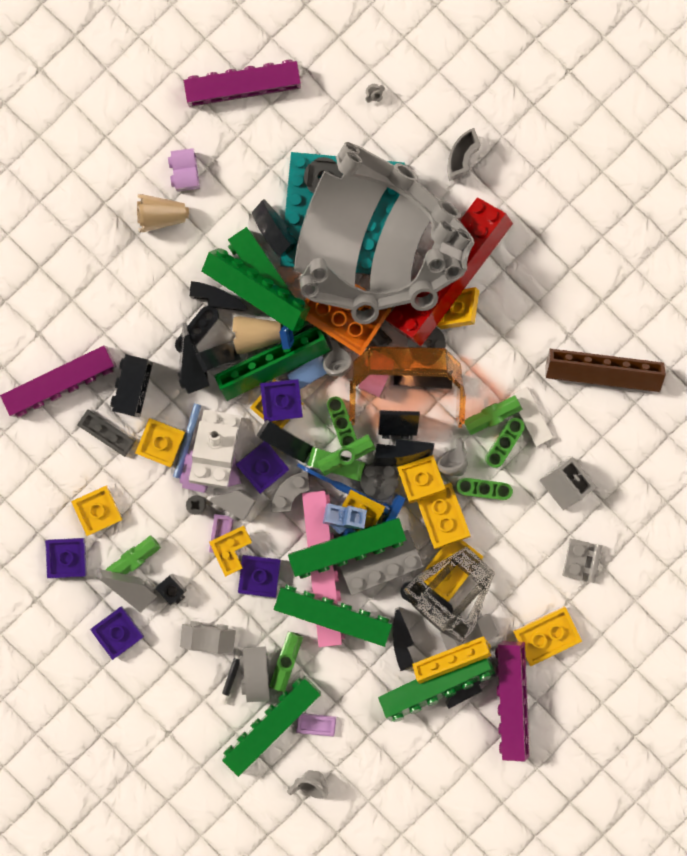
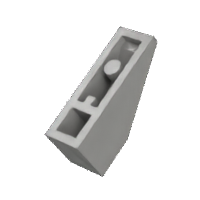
(130, 588)

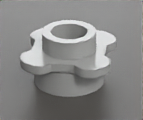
(374, 92)

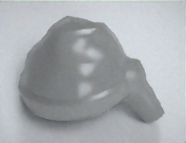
(337, 361)
(454, 462)
(312, 784)

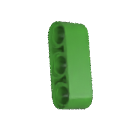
(341, 413)
(511, 436)
(351, 471)
(493, 488)

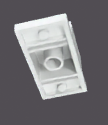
(214, 449)

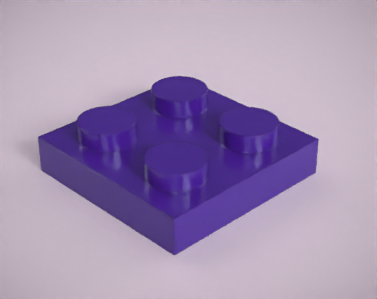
(281, 400)
(262, 466)
(66, 557)
(259, 576)
(117, 632)

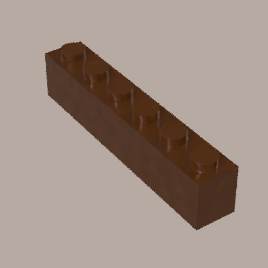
(605, 370)

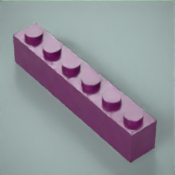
(242, 83)
(58, 381)
(513, 701)

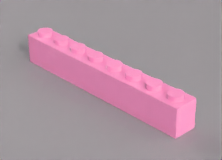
(322, 583)

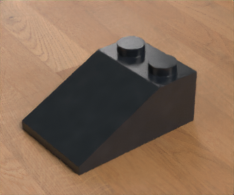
(191, 373)
(398, 423)

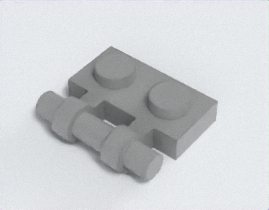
(576, 560)

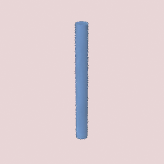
(187, 440)

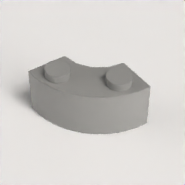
(460, 153)
(289, 491)
(484, 627)
(207, 638)
(255, 674)

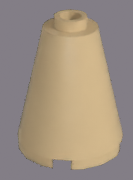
(159, 213)
(255, 333)

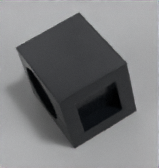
(162, 588)

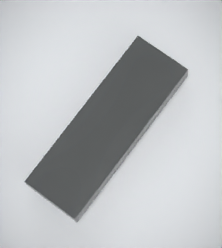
(106, 433)

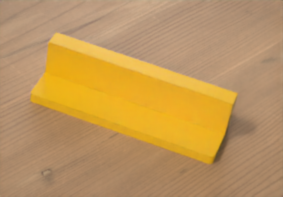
(452, 659)

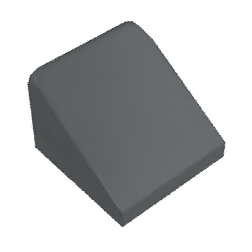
(381, 339)

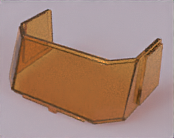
(408, 362)

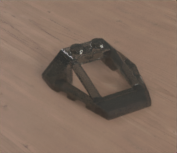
(451, 623)

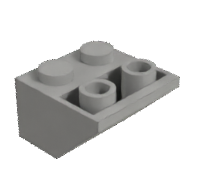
(567, 483)
(236, 503)

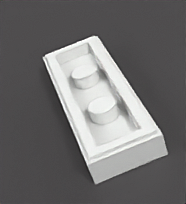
(532, 417)

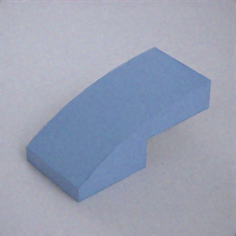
(308, 372)
(344, 516)

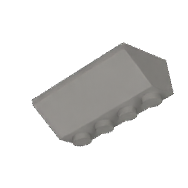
(381, 567)

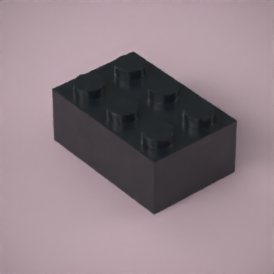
(131, 385)

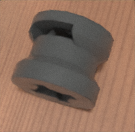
(195, 502)

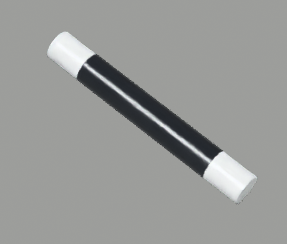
(231, 677)

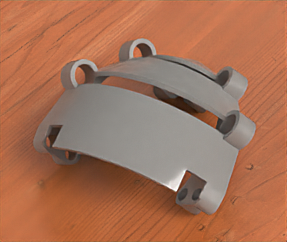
(337, 225)

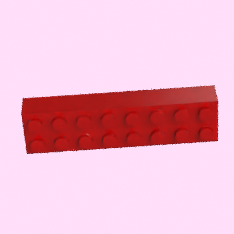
(487, 228)

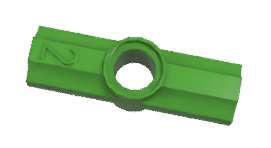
(493, 415)
(334, 460)
(135, 556)
(282, 673)

